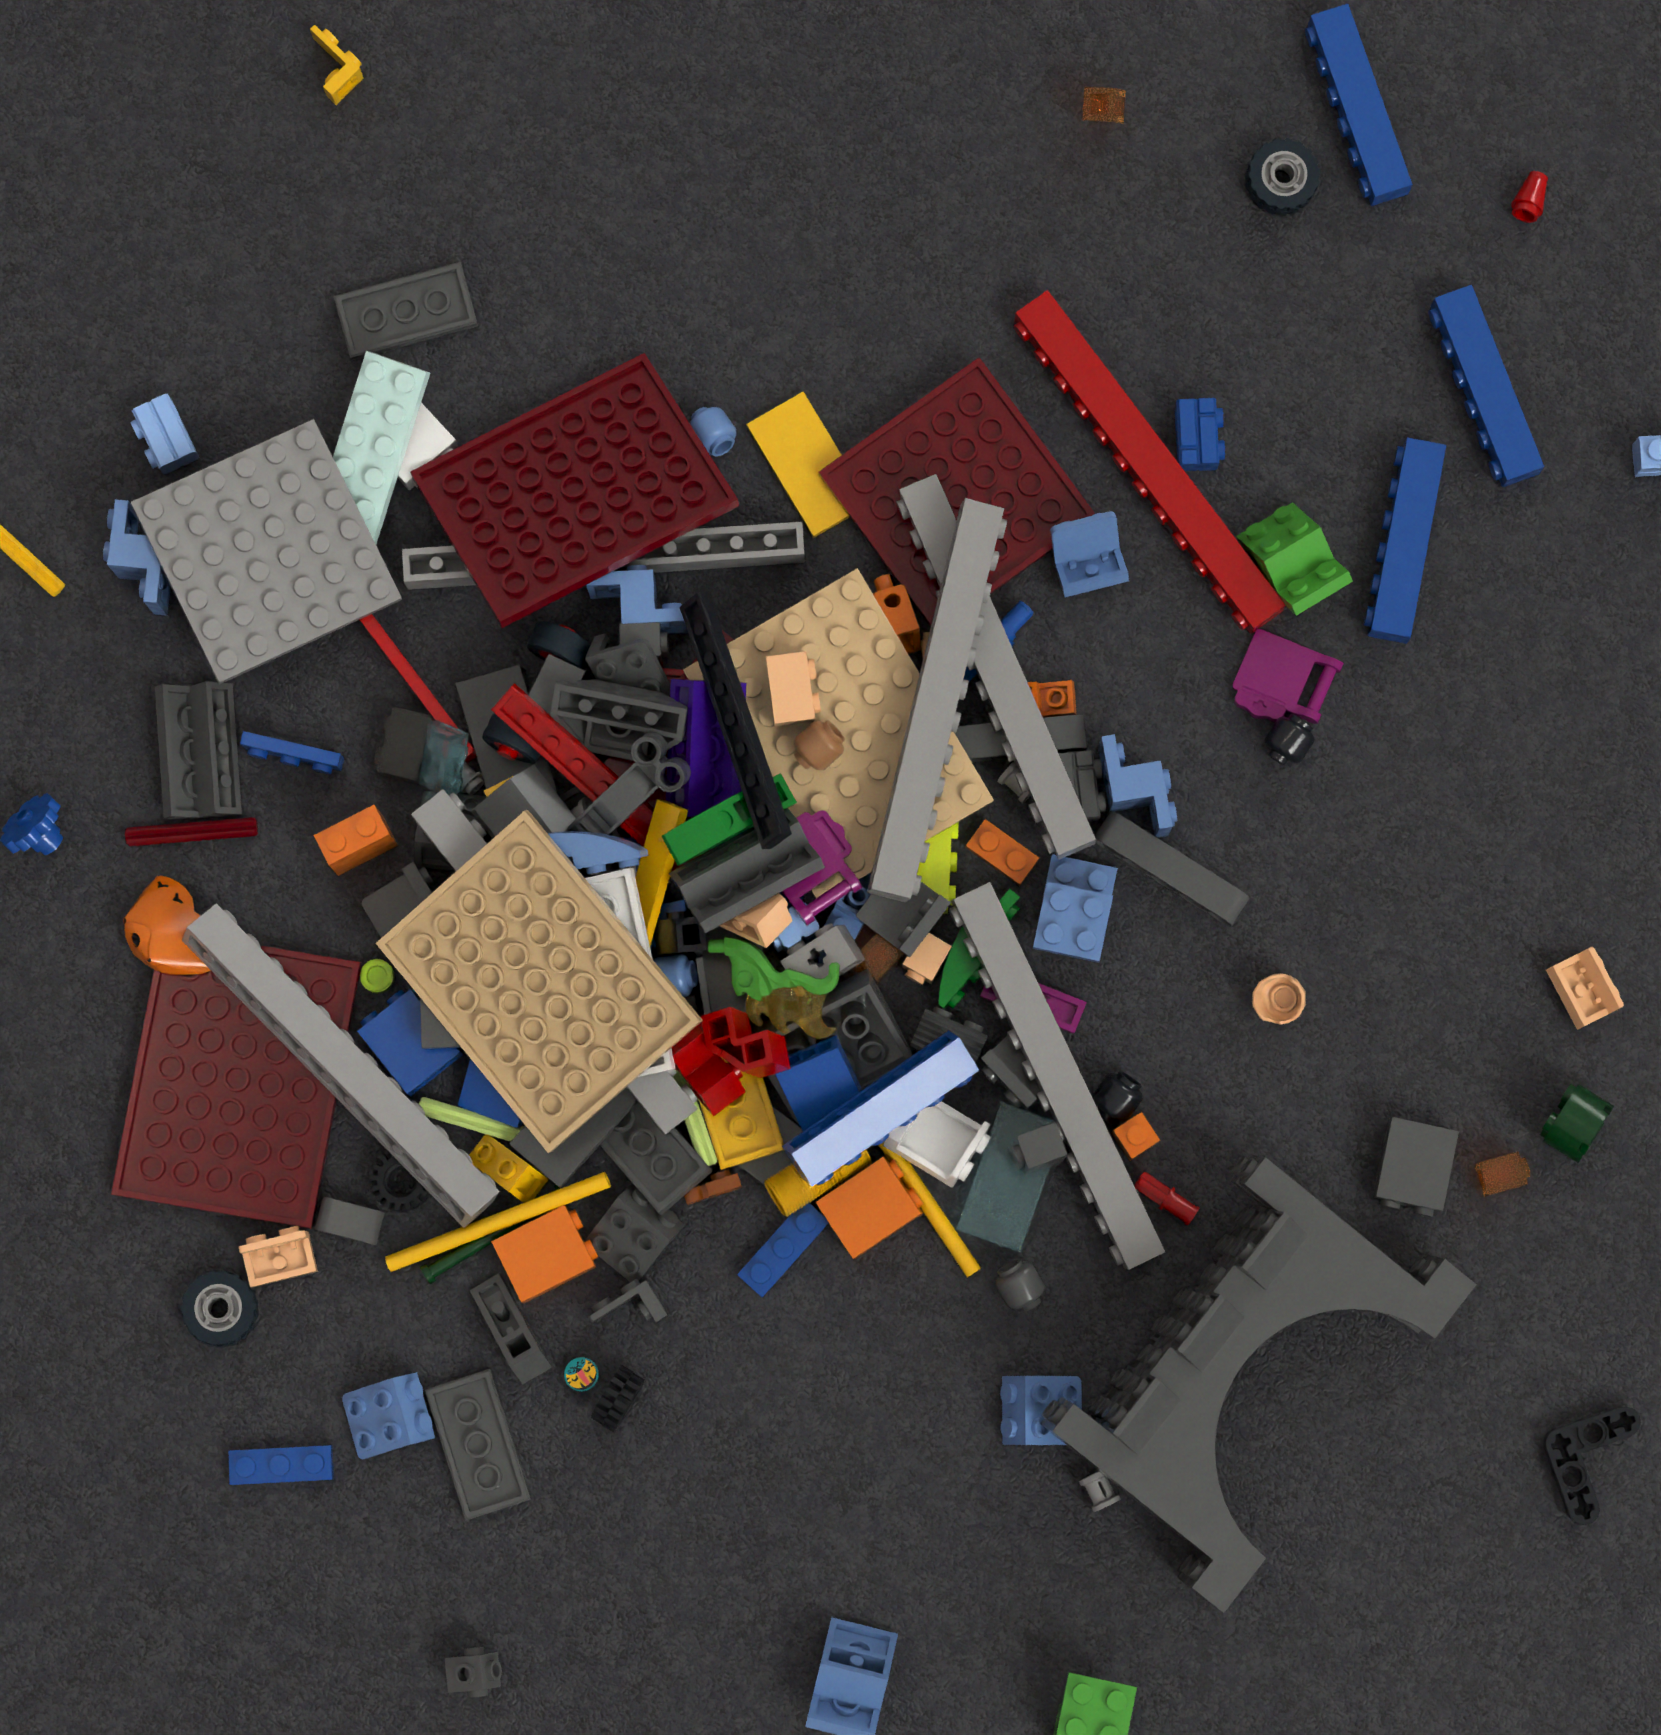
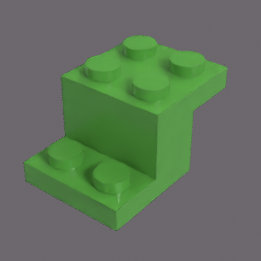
(1294, 558)
(1094, 1707)

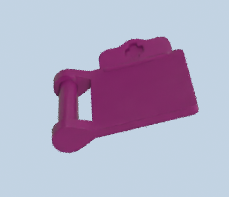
(1275, 677)
(831, 845)

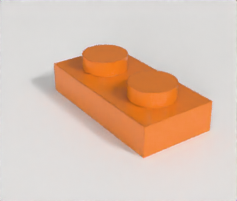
(1002, 852)

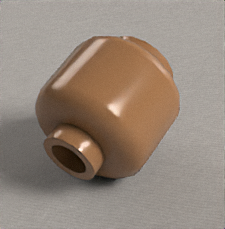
(819, 745)

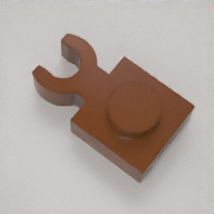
(721, 1183)

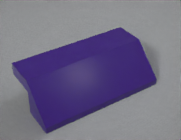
(703, 749)

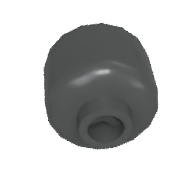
(1020, 1285)

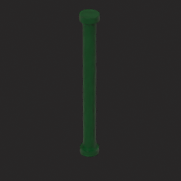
(464, 1252)

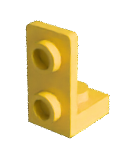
(340, 81)
(507, 1169)

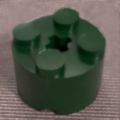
(1577, 1122)

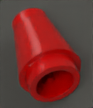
(1530, 199)

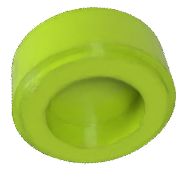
(377, 976)

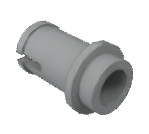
(471, 781)

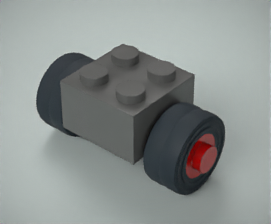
(564, 658)

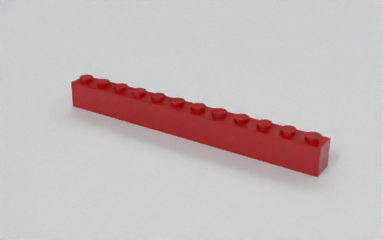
(1148, 462)

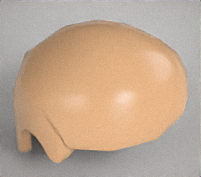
(1279, 999)

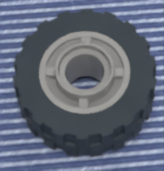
(1287, 157)
(199, 1301)

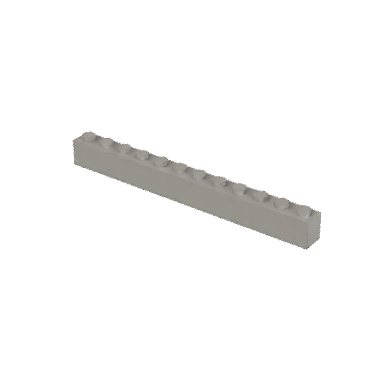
(692, 551)
(1003, 685)
(936, 700)
(459, 842)
(340, 1065)
(1057, 1076)

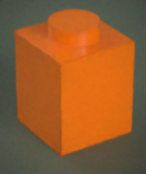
(1135, 1136)

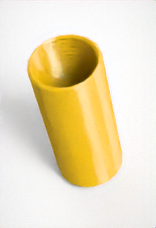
(792, 1192)

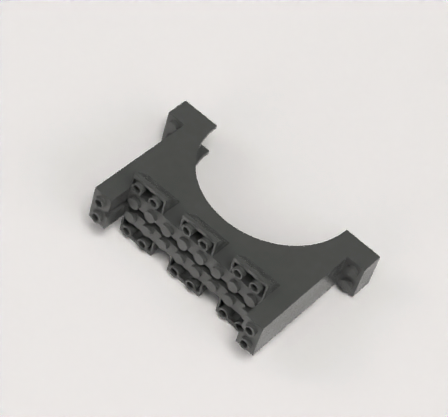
(1162, 1418)

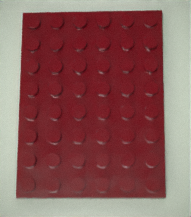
(574, 489)
(223, 1106)

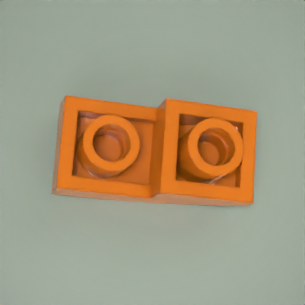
(1054, 698)

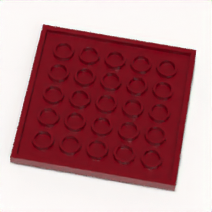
(980, 452)

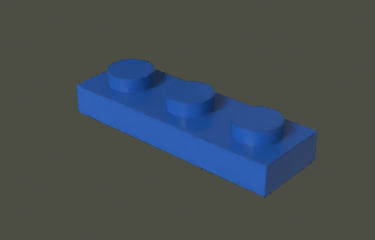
(291, 753)
(783, 1249)
(281, 1465)

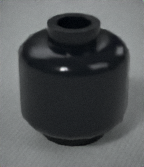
(1289, 739)
(1117, 1097)

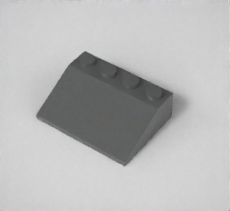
(863, 1028)

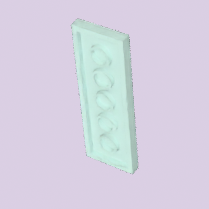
(378, 433)

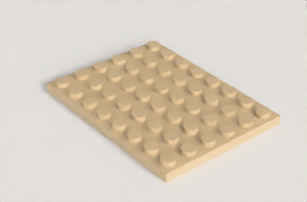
(868, 694)
(538, 981)

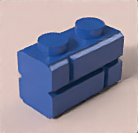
(1197, 434)

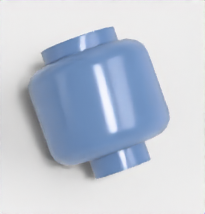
(714, 430)
(679, 971)

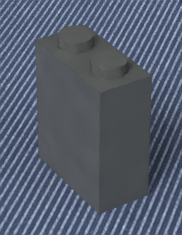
(1415, 1166)

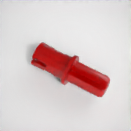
(1166, 1198)

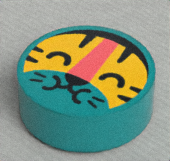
(581, 1374)

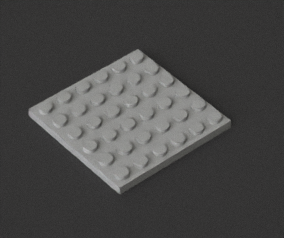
(266, 551)

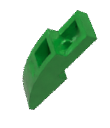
(717, 825)
(959, 964)

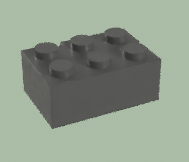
(716, 976)

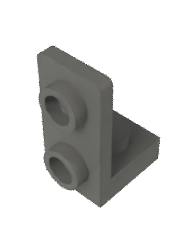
(649, 1305)

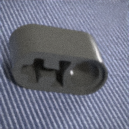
(349, 1220)

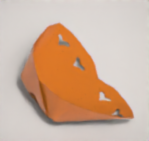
(161, 928)

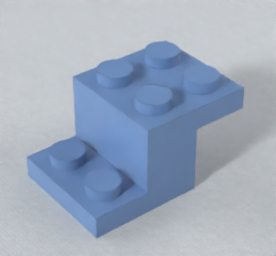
(134, 559)
(638, 598)
(1137, 786)
(1075, 908)
(851, 1679)

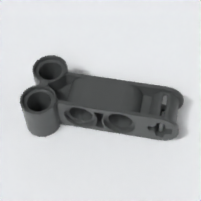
(632, 787)

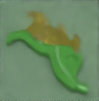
(779, 995)

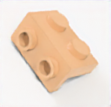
(1585, 987)
(278, 1257)

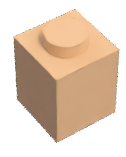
(926, 960)

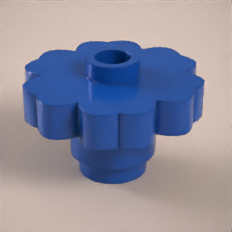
(34, 826)

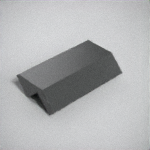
(198, 750)
(532, 793)
(743, 874)

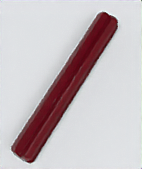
(191, 831)

